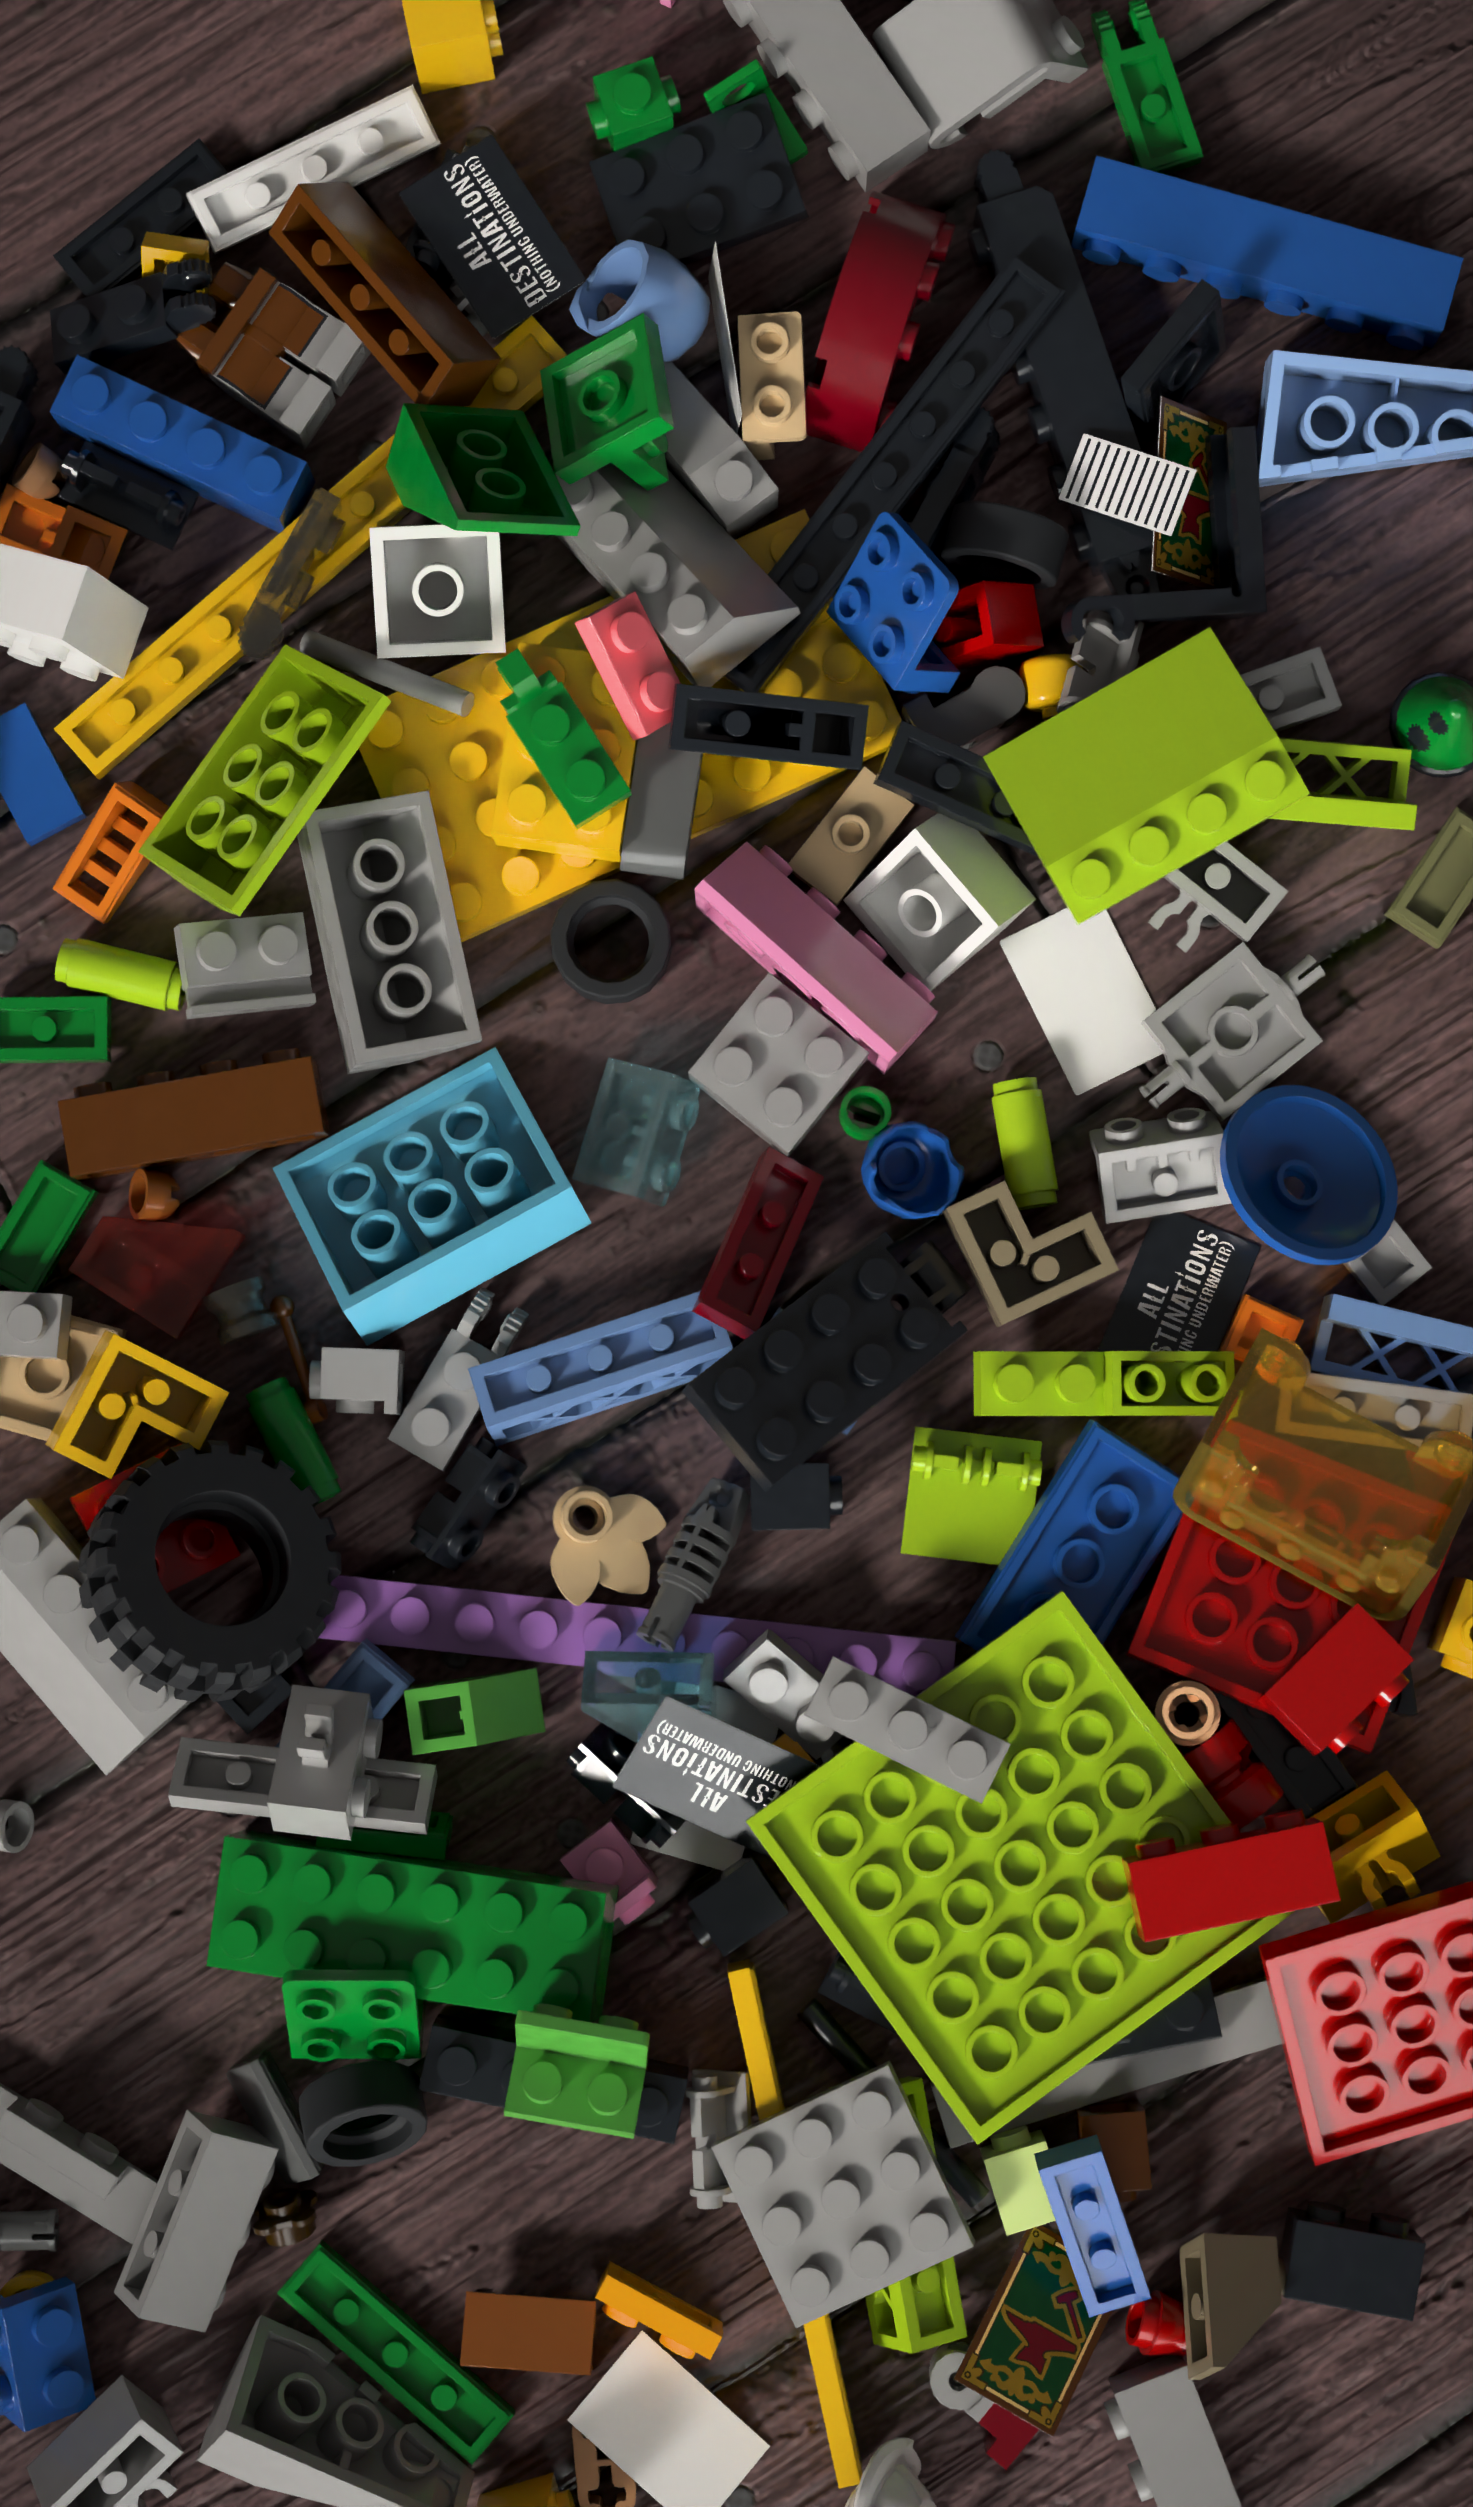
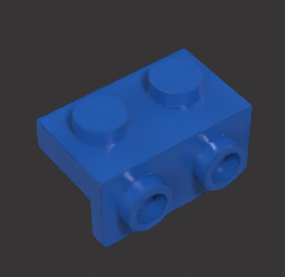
(43, 2356)

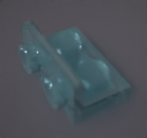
(637, 1131)

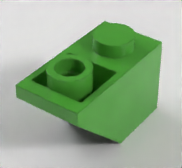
(474, 1710)

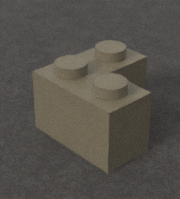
(1019, 1271)

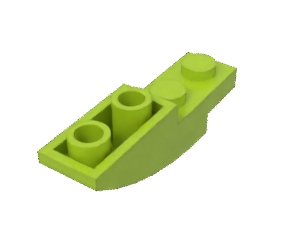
(1101, 1383)

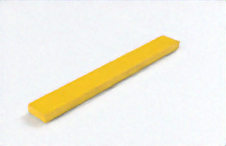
(819, 2331)

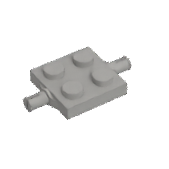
(1232, 1031)

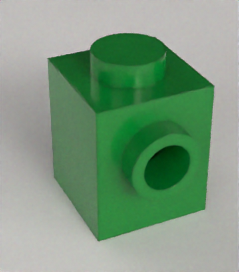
(632, 104)

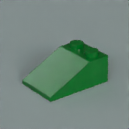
(477, 471)

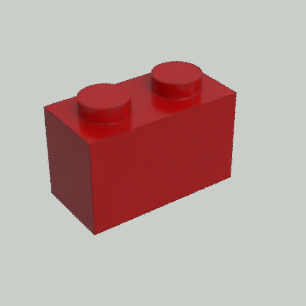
(1337, 1681)

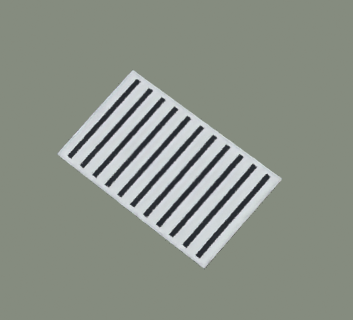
(1127, 484)

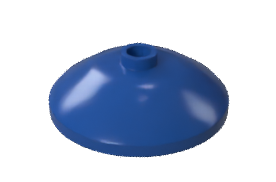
(1328, 1162)

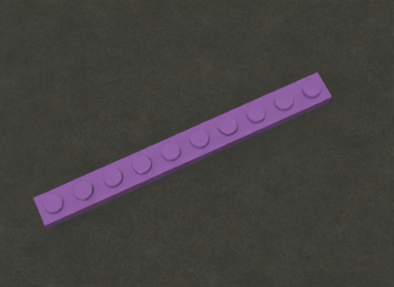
(561, 1632)

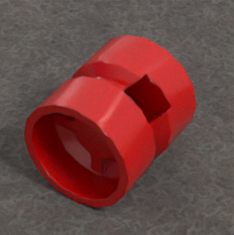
(1236, 1784)

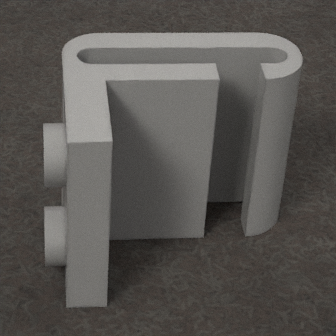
(976, 57)

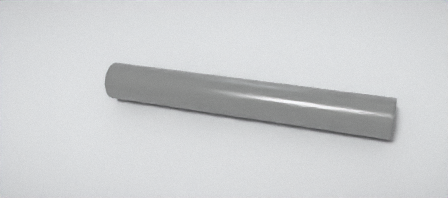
(387, 673)

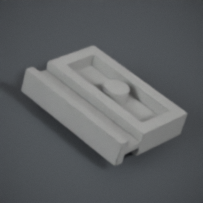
(244, 965)

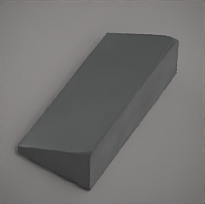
(274, 2115)

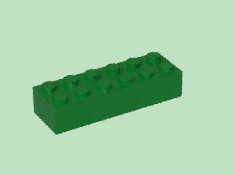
(458, 1926)

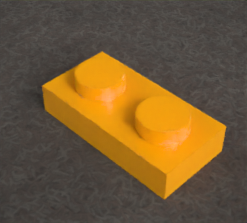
(681, 2325)

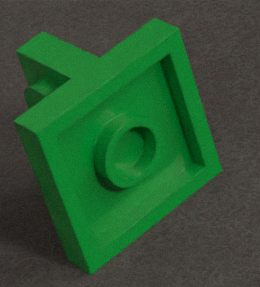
(611, 406)

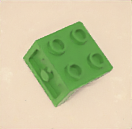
(577, 2071)

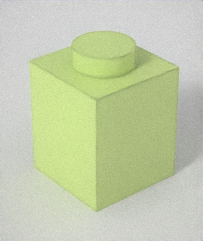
(1016, 2179)

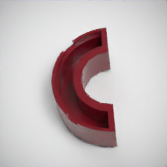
(871, 316)

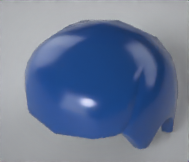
(911, 1170)

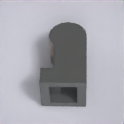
(974, 714)

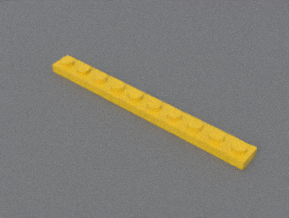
(206, 637)

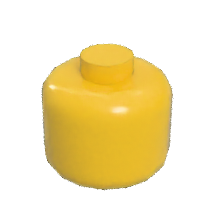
(1044, 682)

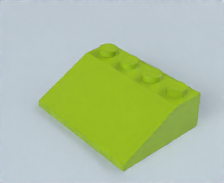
(1145, 776)
(263, 779)

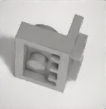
(1159, 1165)

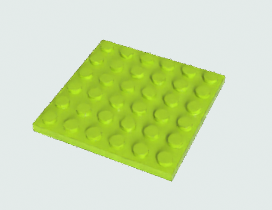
(1007, 1922)

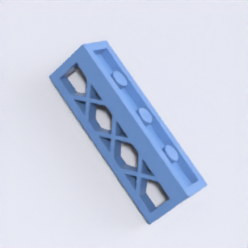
(1394, 1324)
(596, 1369)

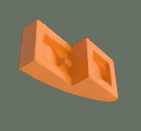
(59, 531)

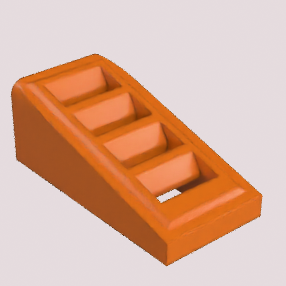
(110, 817)

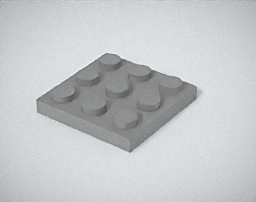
(843, 2194)

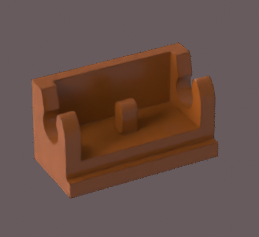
(528, 2333)

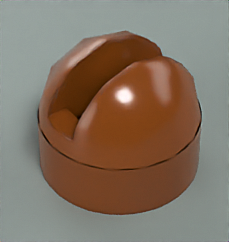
(151, 1195)

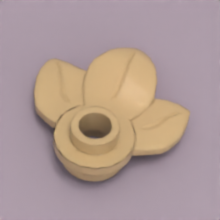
(609, 1550)

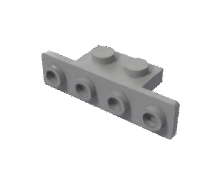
(72, 2165)

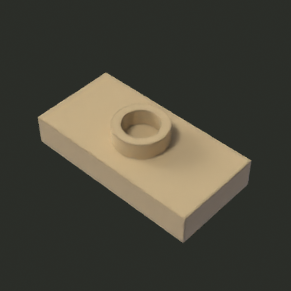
(850, 837)

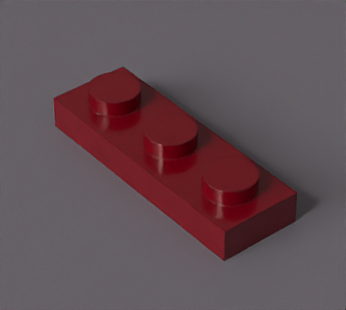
(758, 1243)

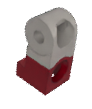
(1006, 2431)

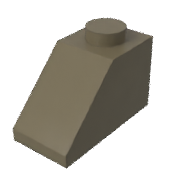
(1227, 2295)

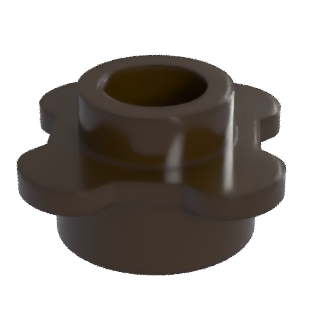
(286, 2216)

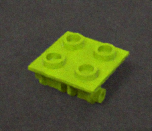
(968, 1494)

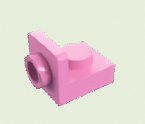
(611, 1859)

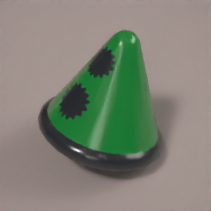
(1436, 723)

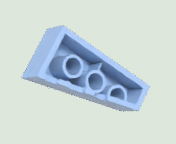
(1358, 416)

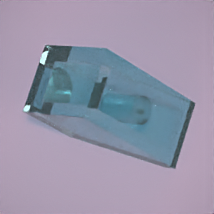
(630, 1686)

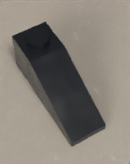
(768, 726)

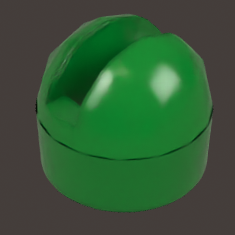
(868, 1103)

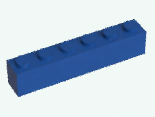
(1266, 254)

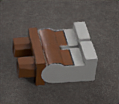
(275, 352)

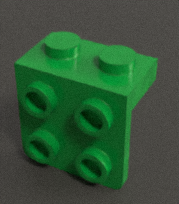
(353, 2014)

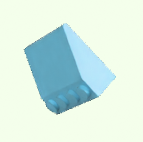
(430, 1196)

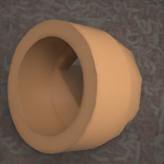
(37, 471)

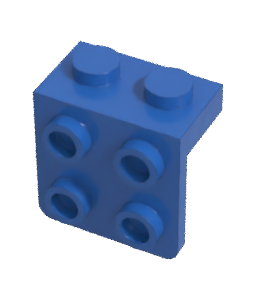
(895, 606)

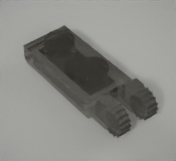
(288, 578)

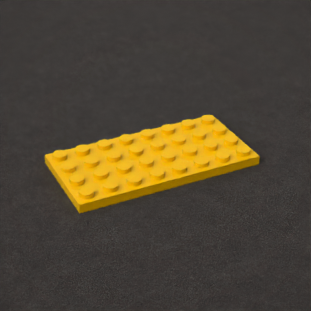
(461, 757)

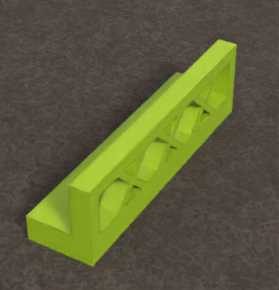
(1357, 808)
(927, 2303)

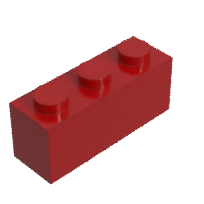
(1230, 1876)

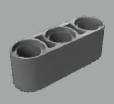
(660, 807)

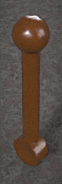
(284, 1309)

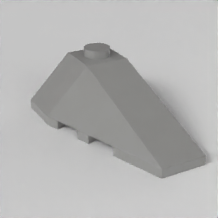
(317, 2434)

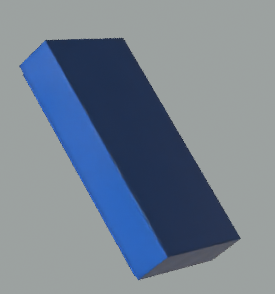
(33, 779)

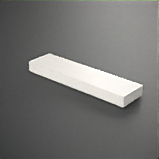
(343, 151)

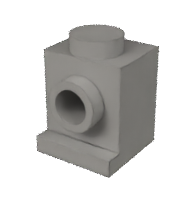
(359, 1379)

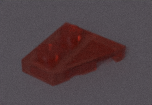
(156, 1266)

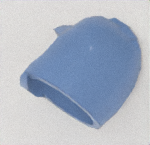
(650, 284)

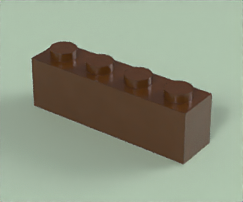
(384, 294)
(193, 1116)

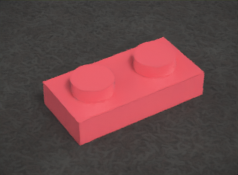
(631, 663)

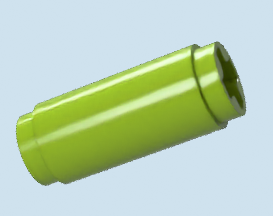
(120, 974)
(1025, 1142)

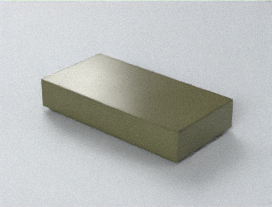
(1439, 884)

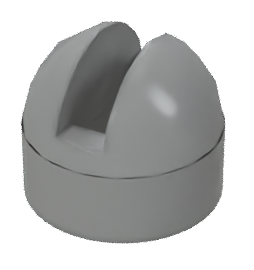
(20, 1825)

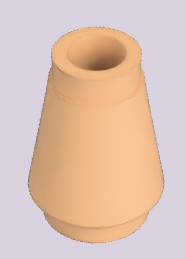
(1196, 1695)

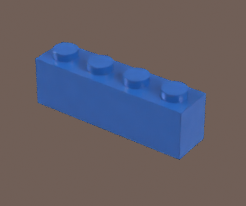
(182, 445)

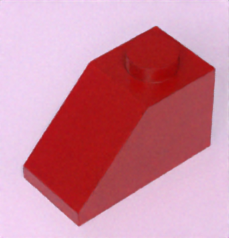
(990, 624)

